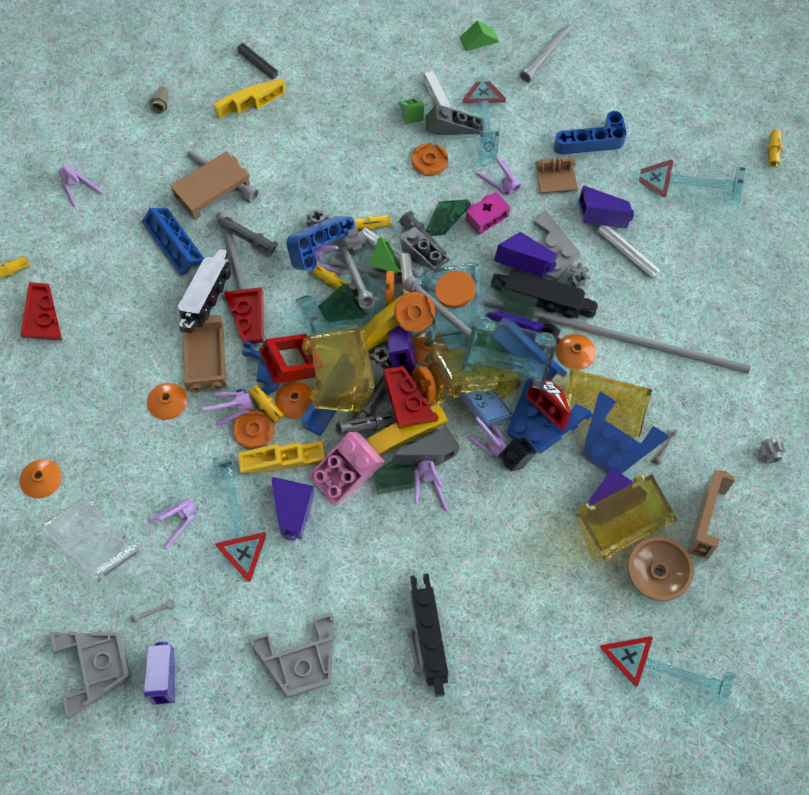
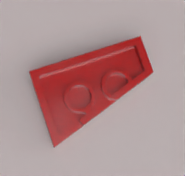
(248, 312)
(40, 314)
(407, 402)

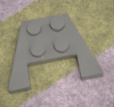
(557, 242)
(101, 662)
(301, 667)

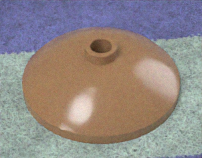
(661, 555)

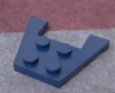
(536, 427)
(611, 446)

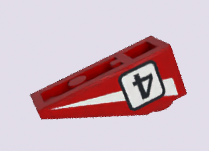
(551, 403)

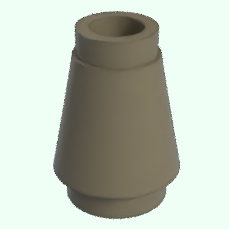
(159, 100)

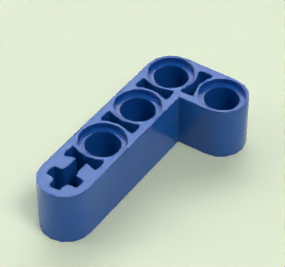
(593, 139)
(302, 243)

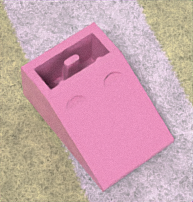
(346, 467)

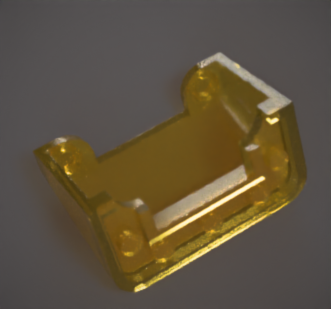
(340, 369)
(452, 380)
(631, 400)
(624, 517)

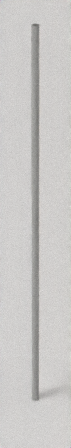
(582, 326)

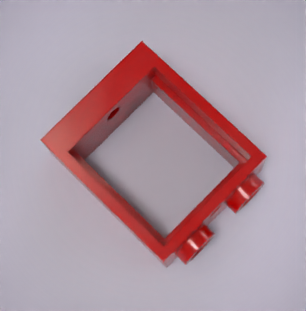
(276, 365)

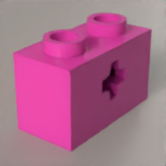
(487, 213)

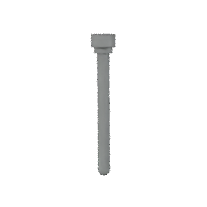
(528, 73)
(249, 192)
(232, 250)
(412, 284)
(365, 297)

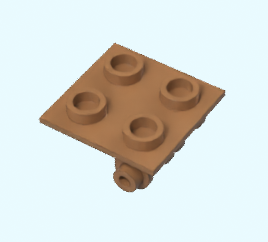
(556, 175)

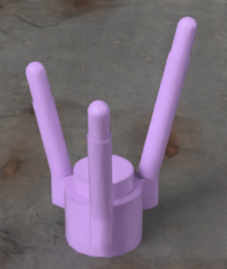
(70, 176)
(509, 182)
(319, 252)
(242, 403)
(496, 444)
(428, 473)
(184, 509)

